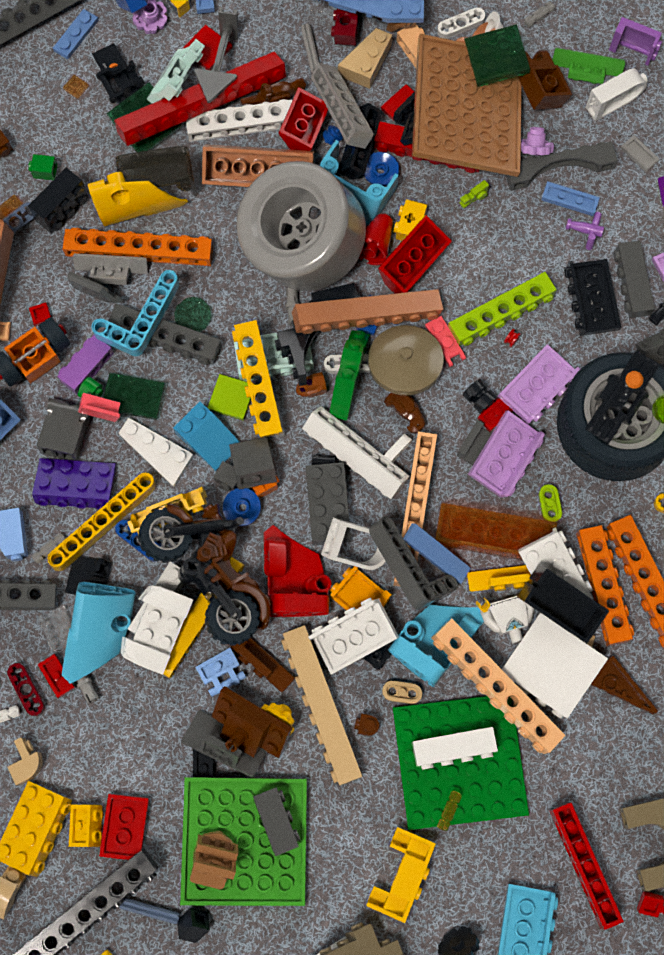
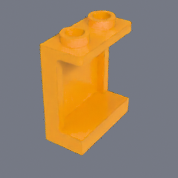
(356, 589)

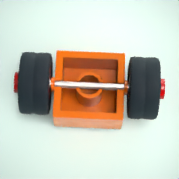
(33, 353)

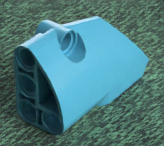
(94, 629)

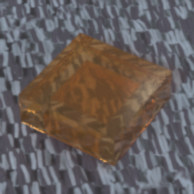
(75, 86)

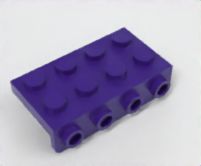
(73, 483)

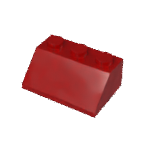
(303, 121)

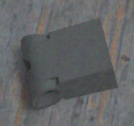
(63, 430)

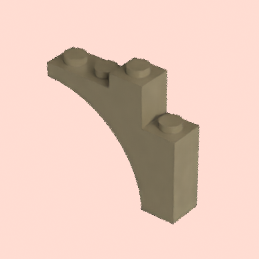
(363, 941)

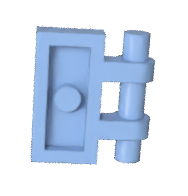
(217, 667)

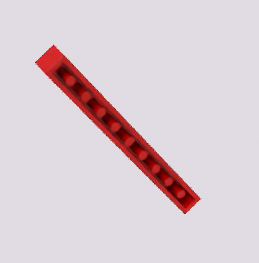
(192, 101)

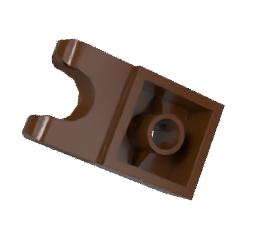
(545, 82)

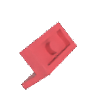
(99, 407)

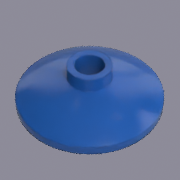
(384, 162)
(238, 497)

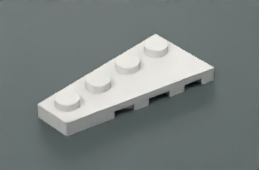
(158, 451)

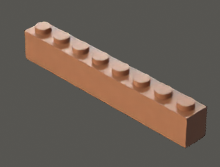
(366, 311)

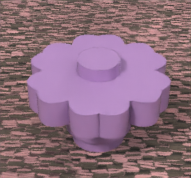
(151, 17)
(536, 143)

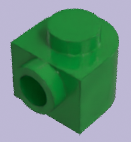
(90, 387)

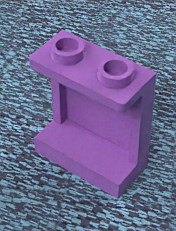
(637, 38)

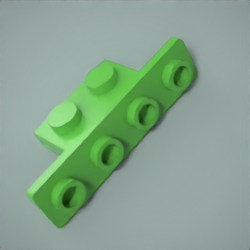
(587, 66)

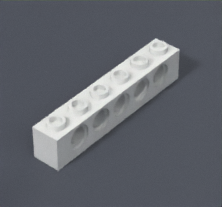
(232, 126)

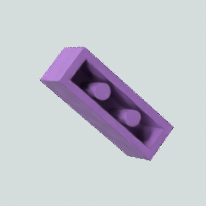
(85, 363)

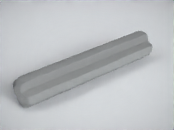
(310, 46)

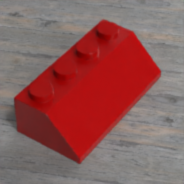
(413, 256)

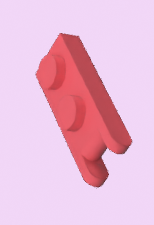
(448, 343)

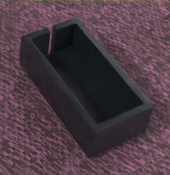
(563, 603)

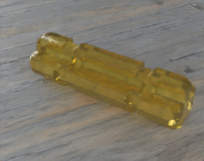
(449, 811)

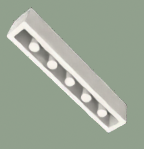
(355, 452)

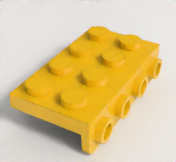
(33, 829)

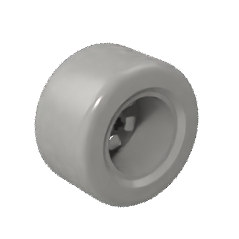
(323, 253)

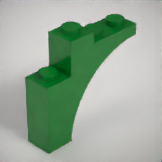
(348, 374)

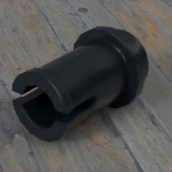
(658, 315)
(316, 460)

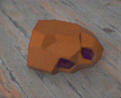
(315, 386)

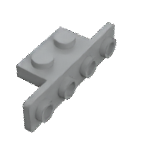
(109, 268)

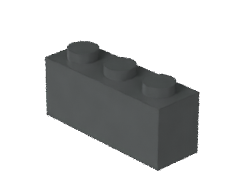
(276, 821)

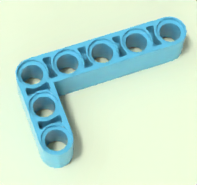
(143, 319)

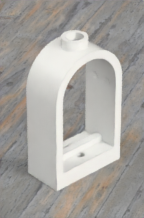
(616, 93)
(334, 541)

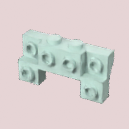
(176, 72)

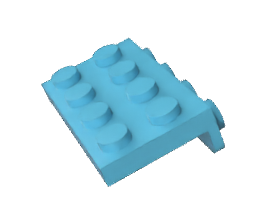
(527, 921)

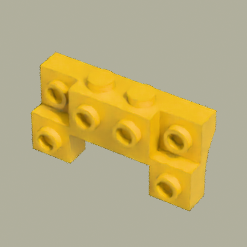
(190, 502)
(408, 877)

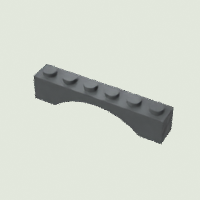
(595, 157)

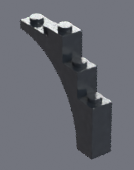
(296, 345)

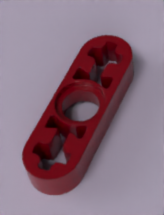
(24, 674)

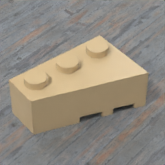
(366, 59)

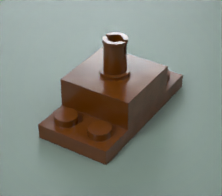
(249, 726)

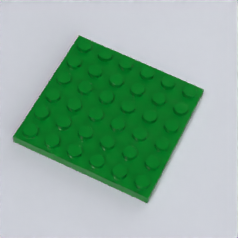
(488, 786)

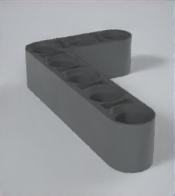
(405, 567)

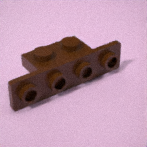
(263, 664)

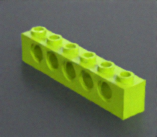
(539, 284)

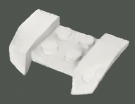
(157, 628)

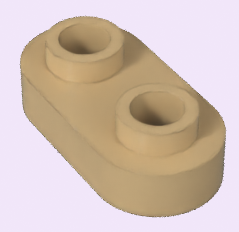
(402, 690)

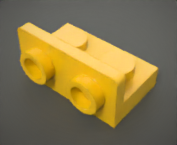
(85, 825)

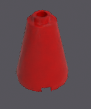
(377, 240)

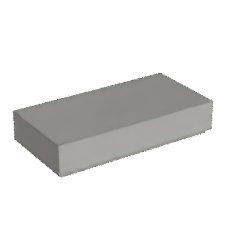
(639, 153)

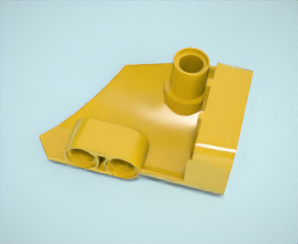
(124, 200)

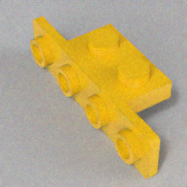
(498, 579)

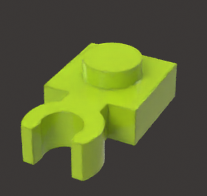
(477, 193)

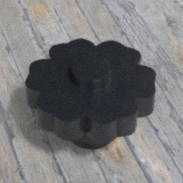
(459, 942)

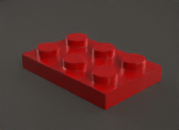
(123, 826)

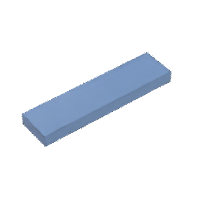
(436, 553)

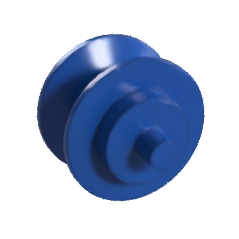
(332, 134)

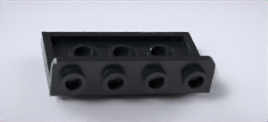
(592, 297)

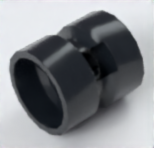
(480, 396)

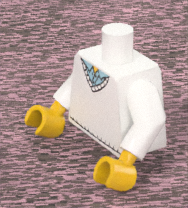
(506, 616)

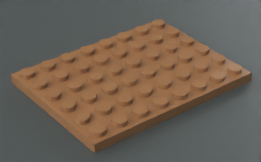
(462, 121)

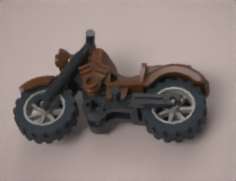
(229, 594)

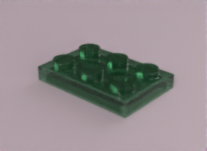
(136, 395)

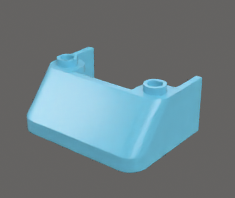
(373, 199)

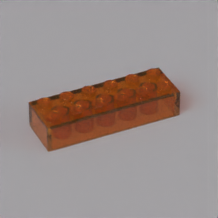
(488, 530)

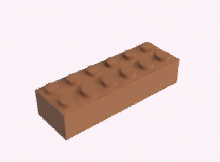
(244, 164)

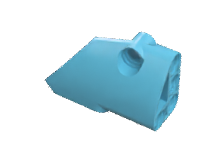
(419, 652)

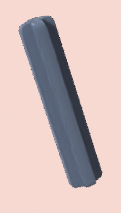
(150, 910)

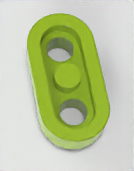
(550, 504)

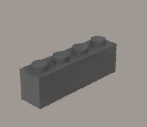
(634, 279)

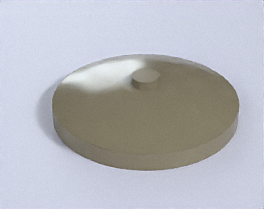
(405, 360)

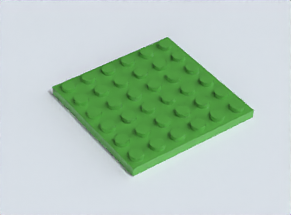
(230, 808)

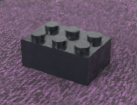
(58, 201)

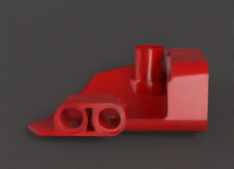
(293, 577)

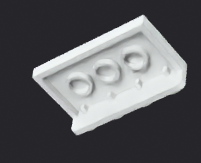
(554, 555)
(354, 635)

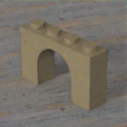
(639, 815)

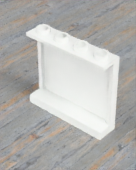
(553, 666)

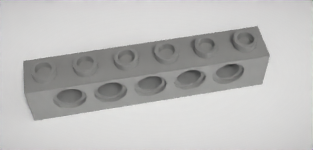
(342, 105)

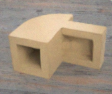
(30, 764)
(9, 885)

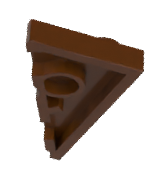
(617, 682)

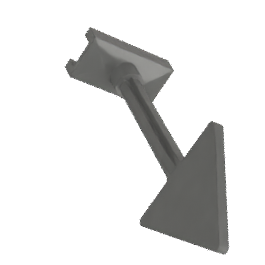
(214, 81)

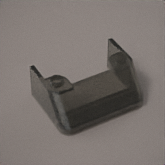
(160, 167)

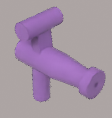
(587, 228)

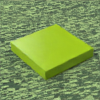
(229, 397)

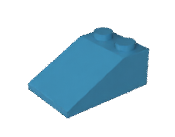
(206, 435)

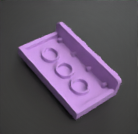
(538, 384)
(506, 455)

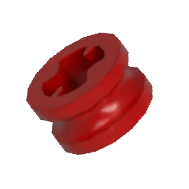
(512, 338)

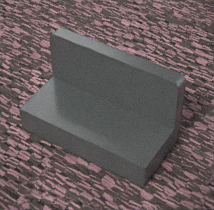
(474, 443)

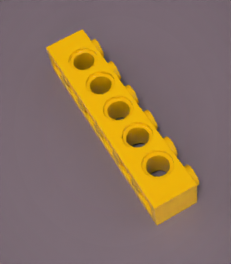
(250, 330)

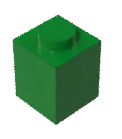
(43, 167)

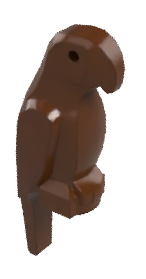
(275, 92)
(407, 409)

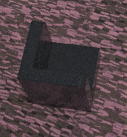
(193, 925)

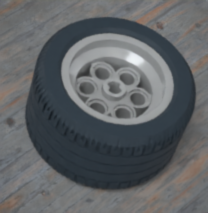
(624, 456)

